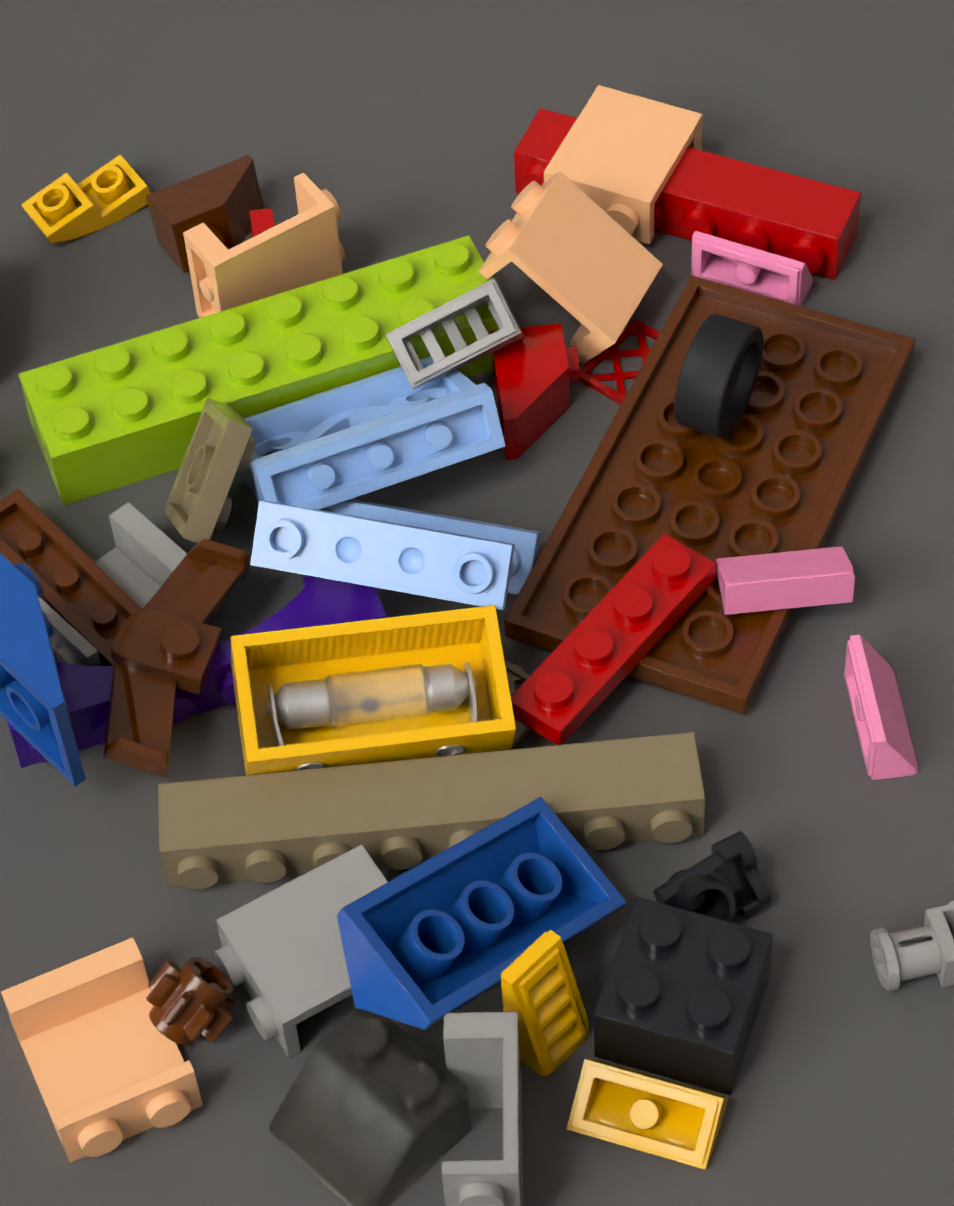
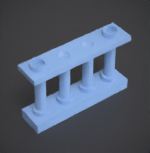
(397, 550)

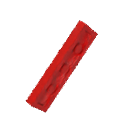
(612, 639)

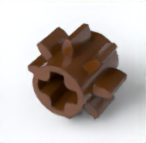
(190, 1001)

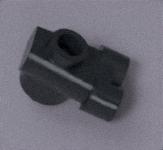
(719, 883)

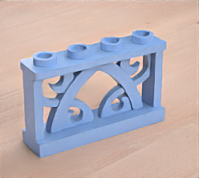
(368, 437)

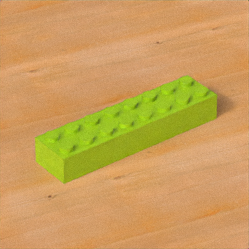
(137, 402)

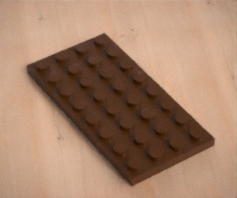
(752, 493)

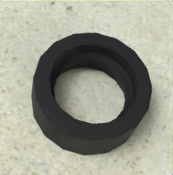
(718, 375)

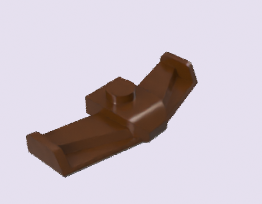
(167, 650)

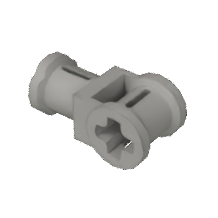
(916, 950)

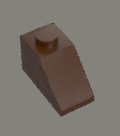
(216, 198)

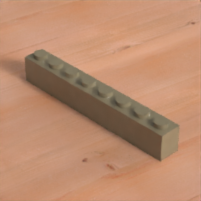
(420, 807)

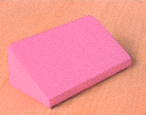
(750, 269)
(785, 580)
(878, 712)

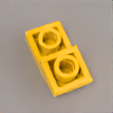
(75, 210)

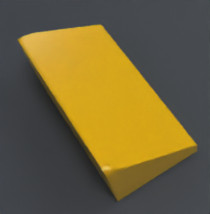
(647, 1112)

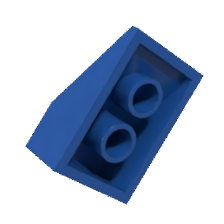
(29, 676)

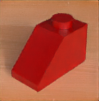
(533, 385)

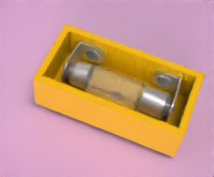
(372, 691)

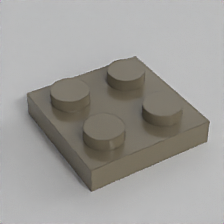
(214, 455)

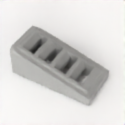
(487, 293)

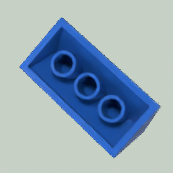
(468, 914)

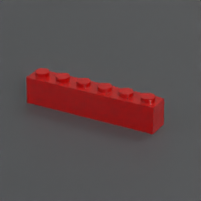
(727, 200)

